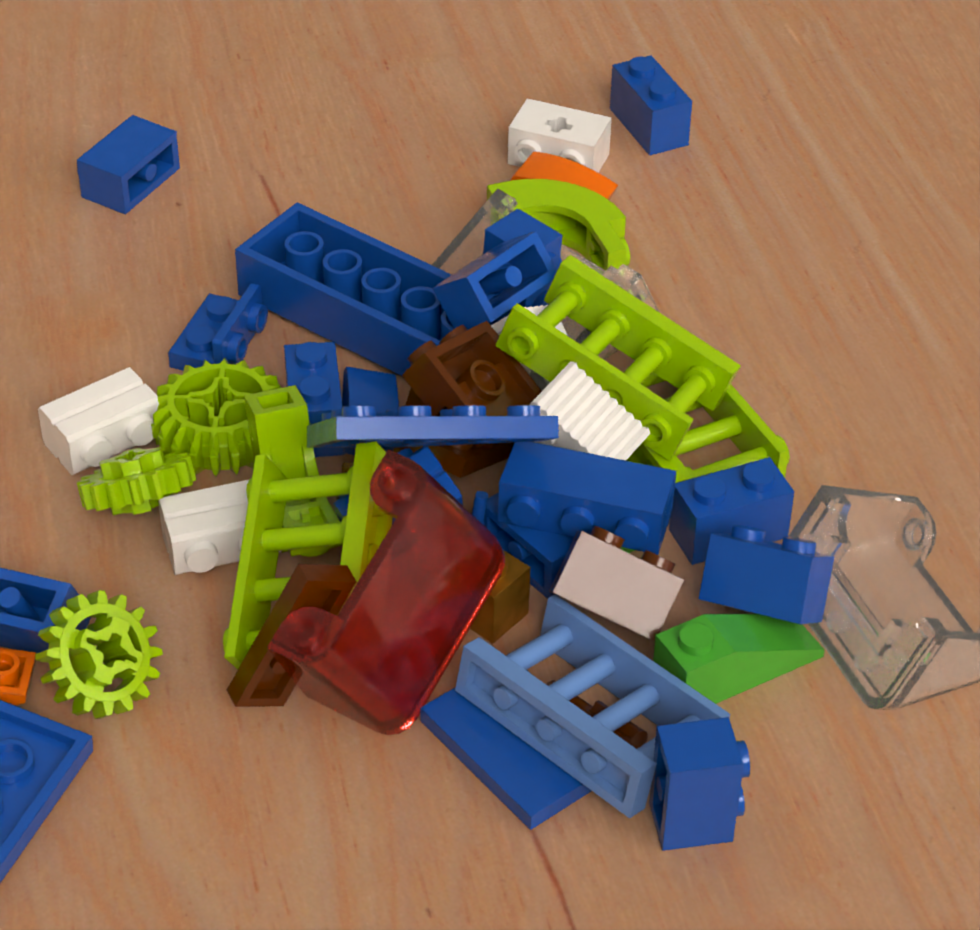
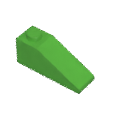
(733, 652)

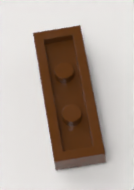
(260, 676)

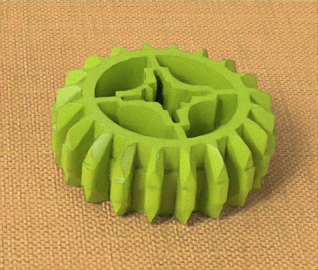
(207, 414)

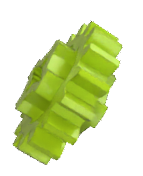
(136, 480)
(78, 663)

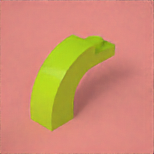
(581, 215)
(279, 430)

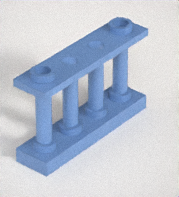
(560, 729)

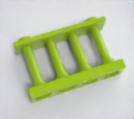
(635, 330)
(732, 420)
(264, 537)

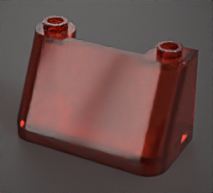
(405, 611)

